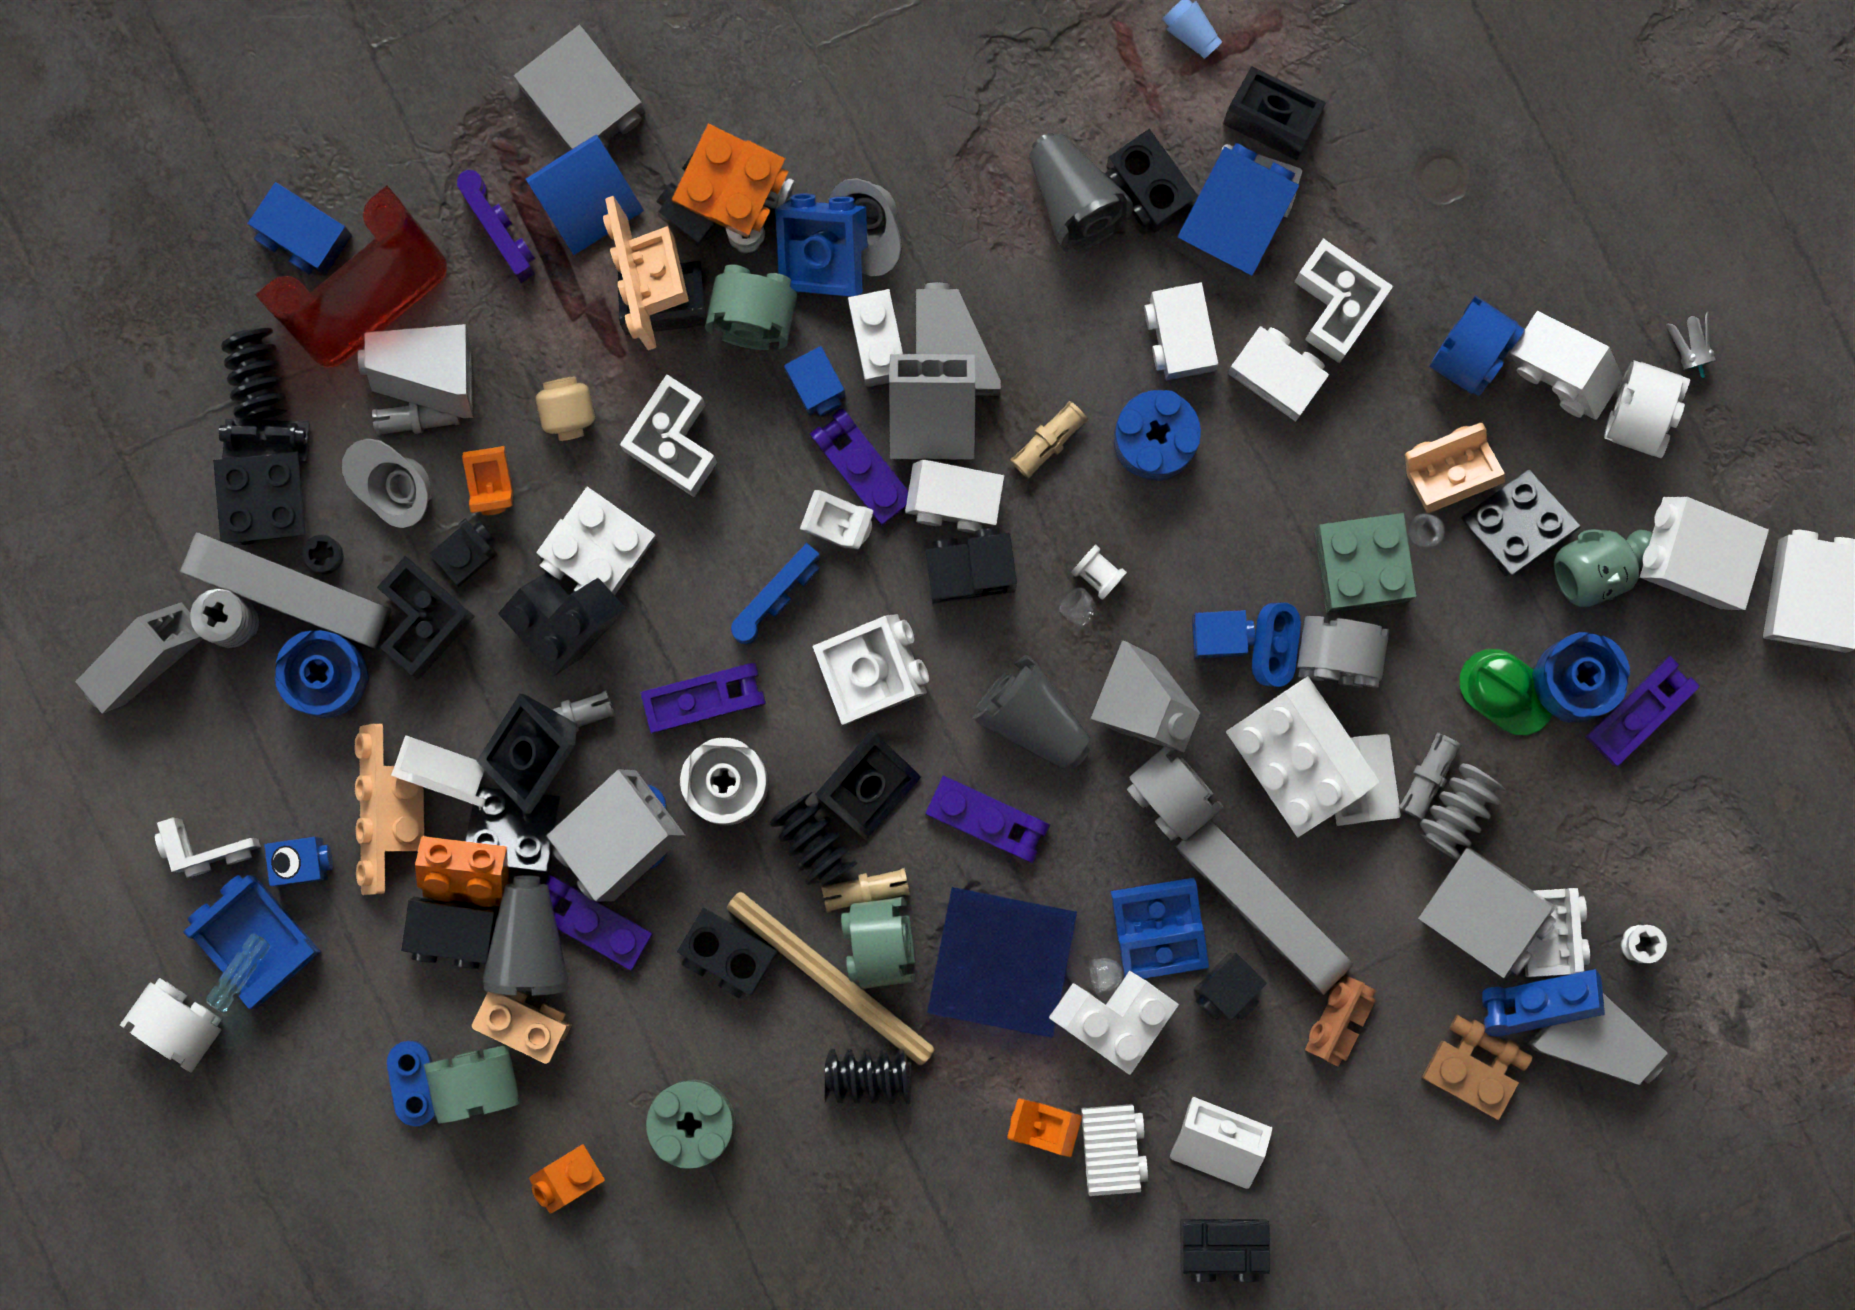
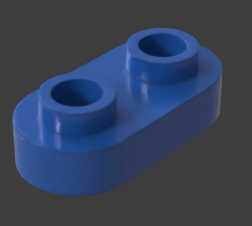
(1276, 644)
(410, 1083)

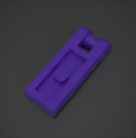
(495, 223)
(862, 467)
(701, 698)
(1641, 712)
(985, 818)
(598, 925)

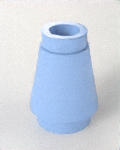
(1192, 27)

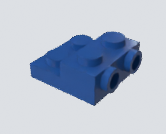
(821, 244)

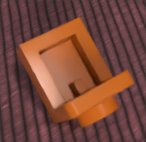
(488, 480)
(1044, 1127)
(565, 1179)

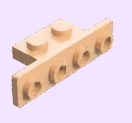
(648, 269)
(389, 811)

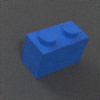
(298, 229)

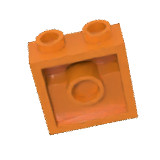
(730, 181)
(462, 871)

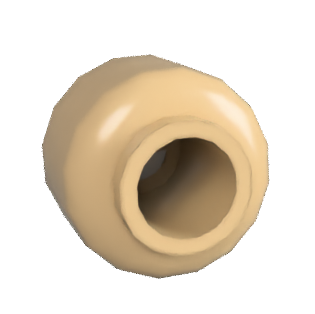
(565, 408)

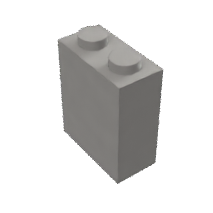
(580, 91)
(932, 406)
(615, 836)
(1489, 914)

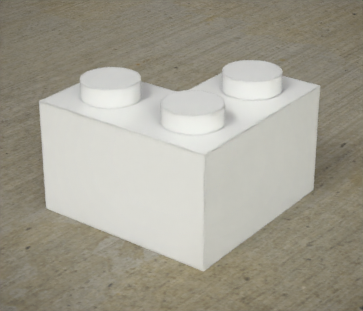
(1351, 297)
(1571, 362)
(660, 439)
(1123, 1026)

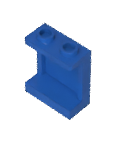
(1239, 208)
(245, 911)

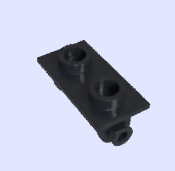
(264, 437)

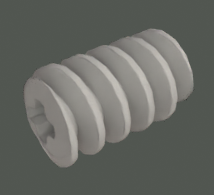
(207, 614)
(1460, 810)

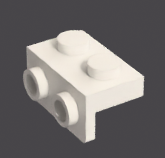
(1563, 947)

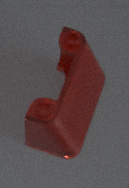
(365, 291)

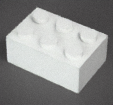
(1303, 757)

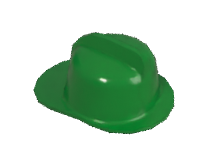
(1503, 691)

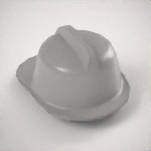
(882, 230)
(387, 482)

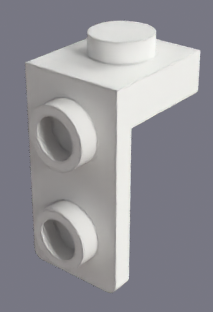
(174, 844)

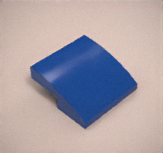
(576, 191)
(1160, 928)

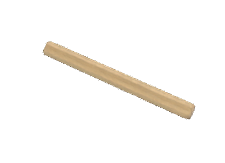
(830, 978)

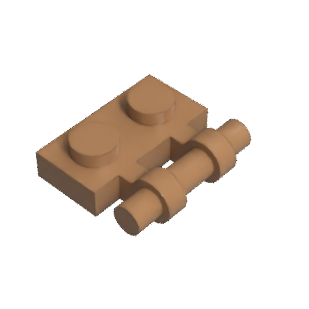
(1471, 1079)

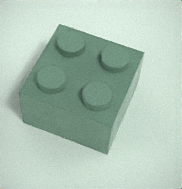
(1365, 563)

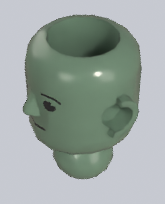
(1600, 565)

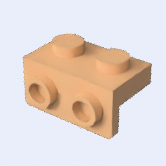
(1453, 467)
(522, 1025)

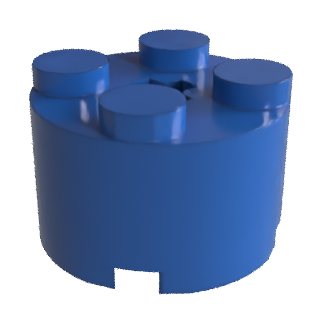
(1476, 346)
(1165, 412)
(297, 673)
(1598, 694)

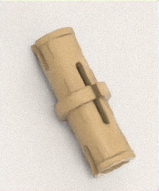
(1049, 439)
(865, 889)

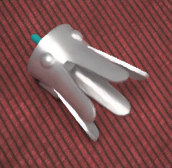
(1700, 348)

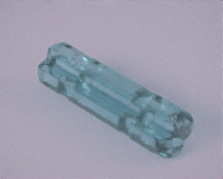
(237, 973)

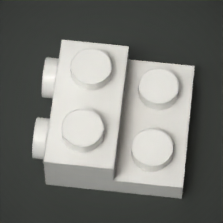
(595, 543)
(871, 668)

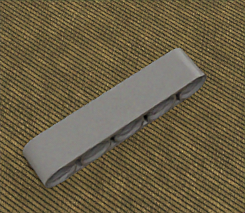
(285, 590)
(1265, 907)

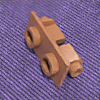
(1347, 1002)

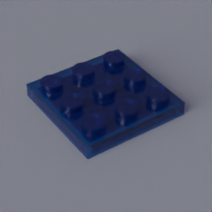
(1001, 962)

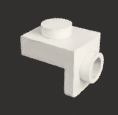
(837, 520)

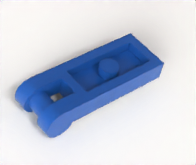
(774, 595)
(1543, 1003)

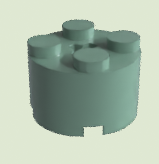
(751, 308)
(879, 943)
(472, 1084)
(708, 1141)

